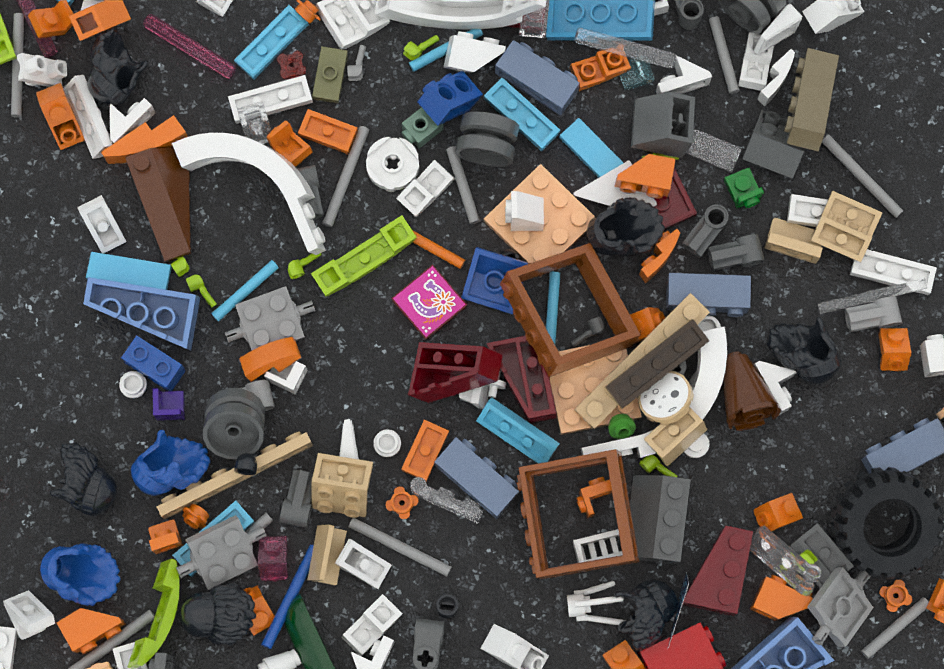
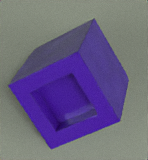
(168, 405)

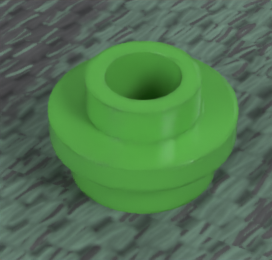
(621, 426)

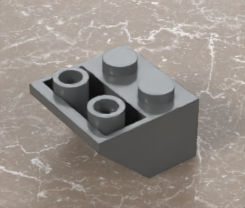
(663, 123)
(769, 145)

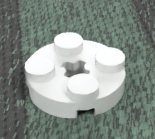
(395, 149)

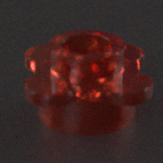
(291, 72)

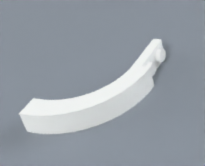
(457, 13)
(219, 147)
(706, 386)

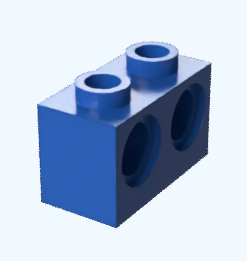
(449, 97)
(153, 364)

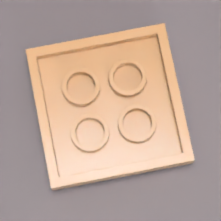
(564, 219)
(577, 383)

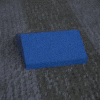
(485, 278)

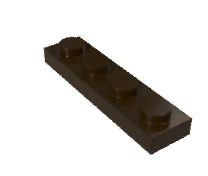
(657, 363)

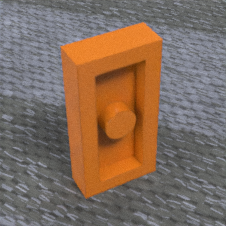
(327, 131)
(425, 450)

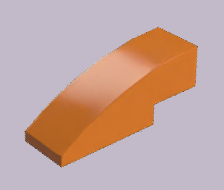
(145, 138)

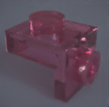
(273, 558)

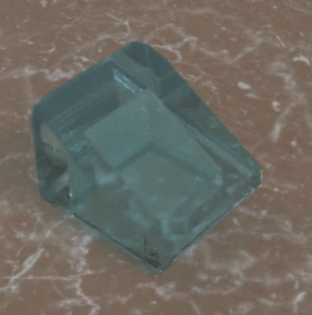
(638, 74)

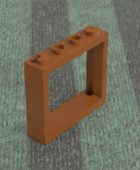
(603, 292)
(530, 510)

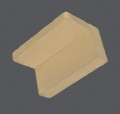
(793, 241)
(674, 438)
(326, 550)

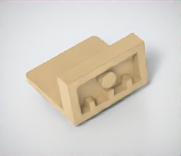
(341, 485)

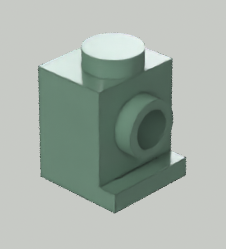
(416, 135)

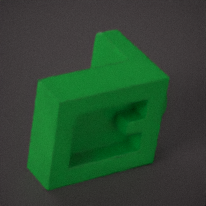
(743, 189)

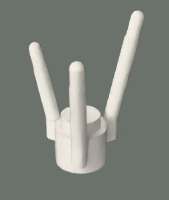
(580, 604)

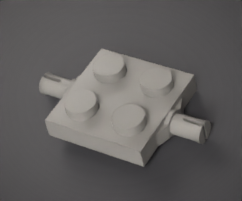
(269, 318)
(221, 552)
(840, 607)

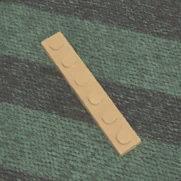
(599, 401)
(225, 479)

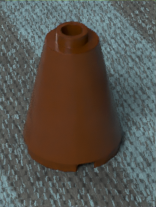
(746, 394)

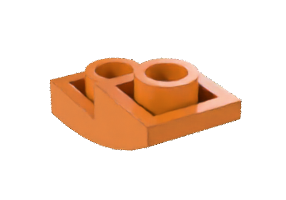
(599, 68)
(663, 250)
(274, 354)

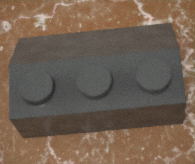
(659, 516)

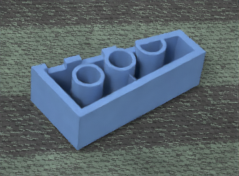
(154, 310)
(786, 648)

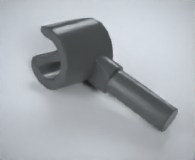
(596, 328)

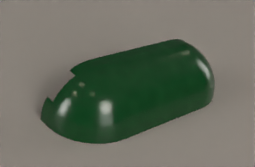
(306, 636)

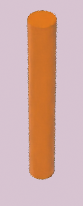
(439, 251)

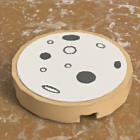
(667, 399)

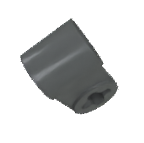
(427, 639)

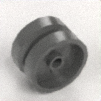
(752, 14)
(487, 139)
(233, 423)

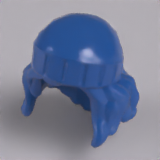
(169, 465)
(80, 573)

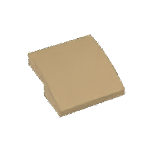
(846, 226)

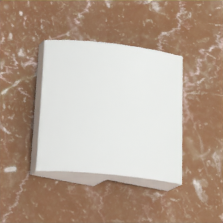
(350, 20)

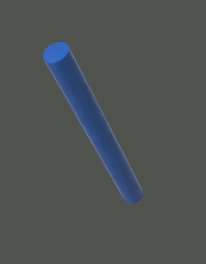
(291, 593)

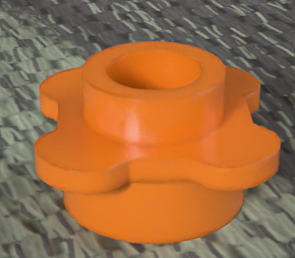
(307, 10)
(400, 494)
(195, 516)
(903, 596)

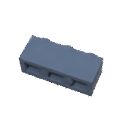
(537, 77)
(715, 292)
(909, 449)
(477, 477)

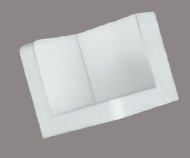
(289, 378)

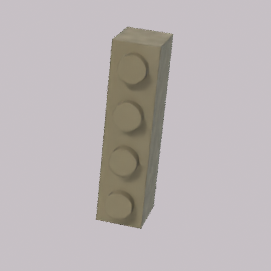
(812, 99)

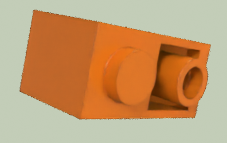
(99, 18)
(60, 116)
(648, 175)
(778, 600)
(87, 627)

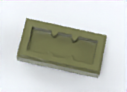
(330, 74)

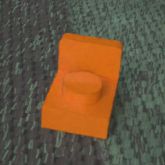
(51, 21)
(164, 537)

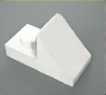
(689, 78)
(137, 115)
(101, 224)
(773, 376)
(363, 564)
(28, 614)
(380, 652)

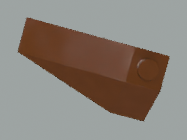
(165, 197)

